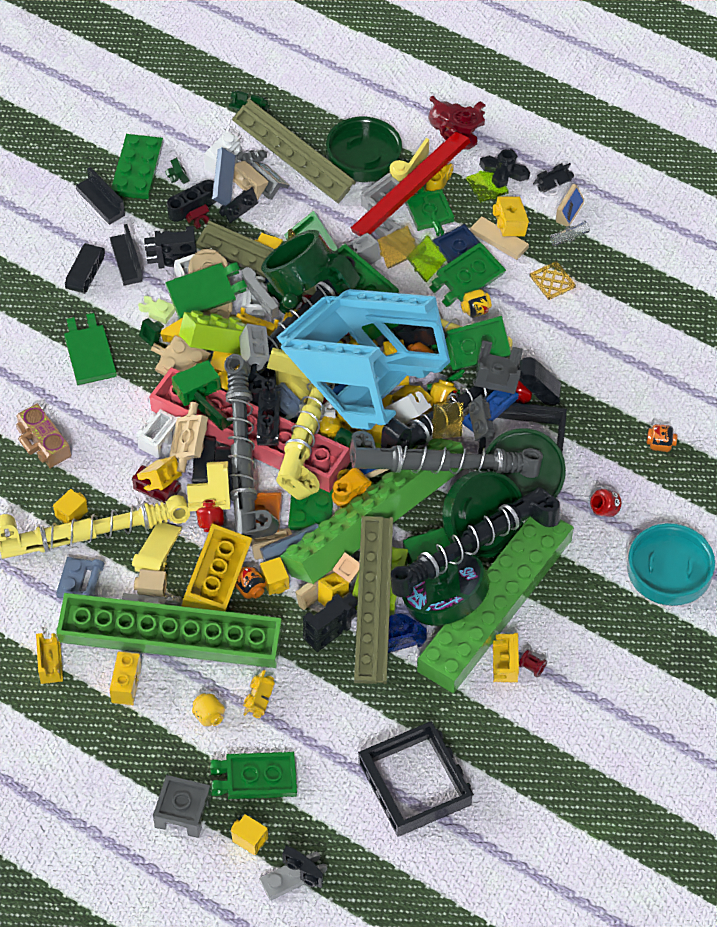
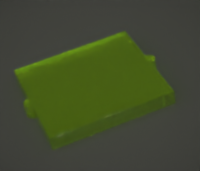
(483, 186)
(426, 258)

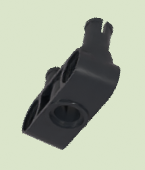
(268, 408)

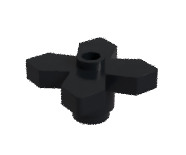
(504, 168)

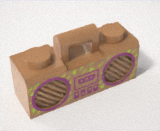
(47, 439)

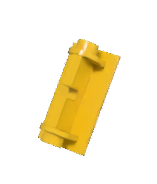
(260, 687)

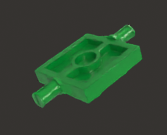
(430, 210)

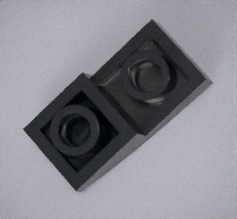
(309, 872)

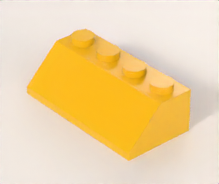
(217, 569)

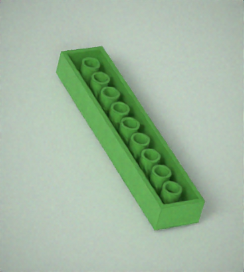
(341, 534)
(511, 581)
(170, 630)

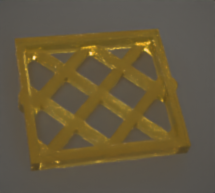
(534, 277)

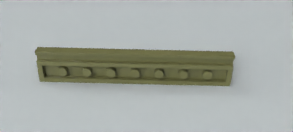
(293, 151)
(237, 248)
(373, 600)

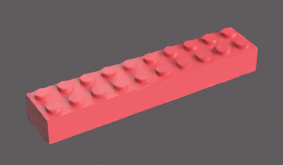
(326, 456)

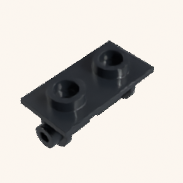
(559, 173)
(239, 205)

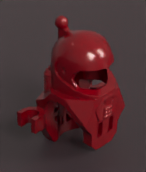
(456, 118)

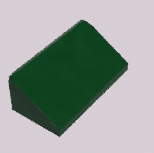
(211, 411)

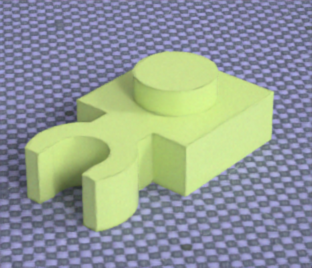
(158, 310)

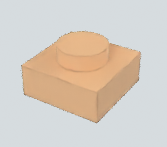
(347, 567)

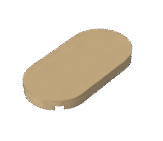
(205, 259)

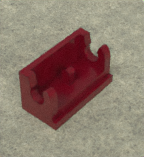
(160, 495)

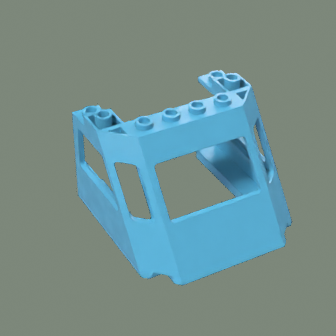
(362, 367)

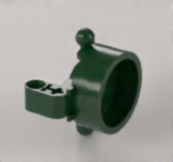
(303, 264)

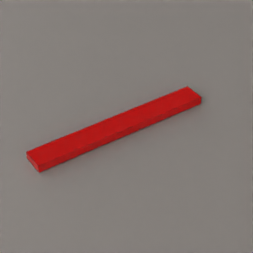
(410, 184)

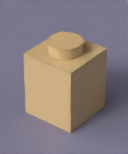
(151, 583)

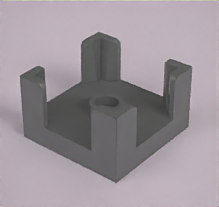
(496, 371)
(182, 804)

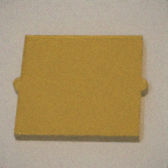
(396, 246)
(447, 420)

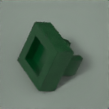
(177, 172)
(151, 331)

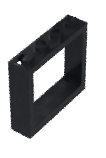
(533, 413)
(398, 743)

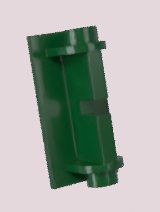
(240, 99)

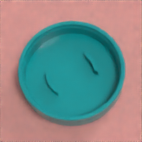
(670, 564)

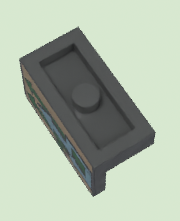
(273, 178)

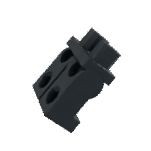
(170, 246)
(330, 621)

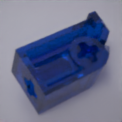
(410, 634)

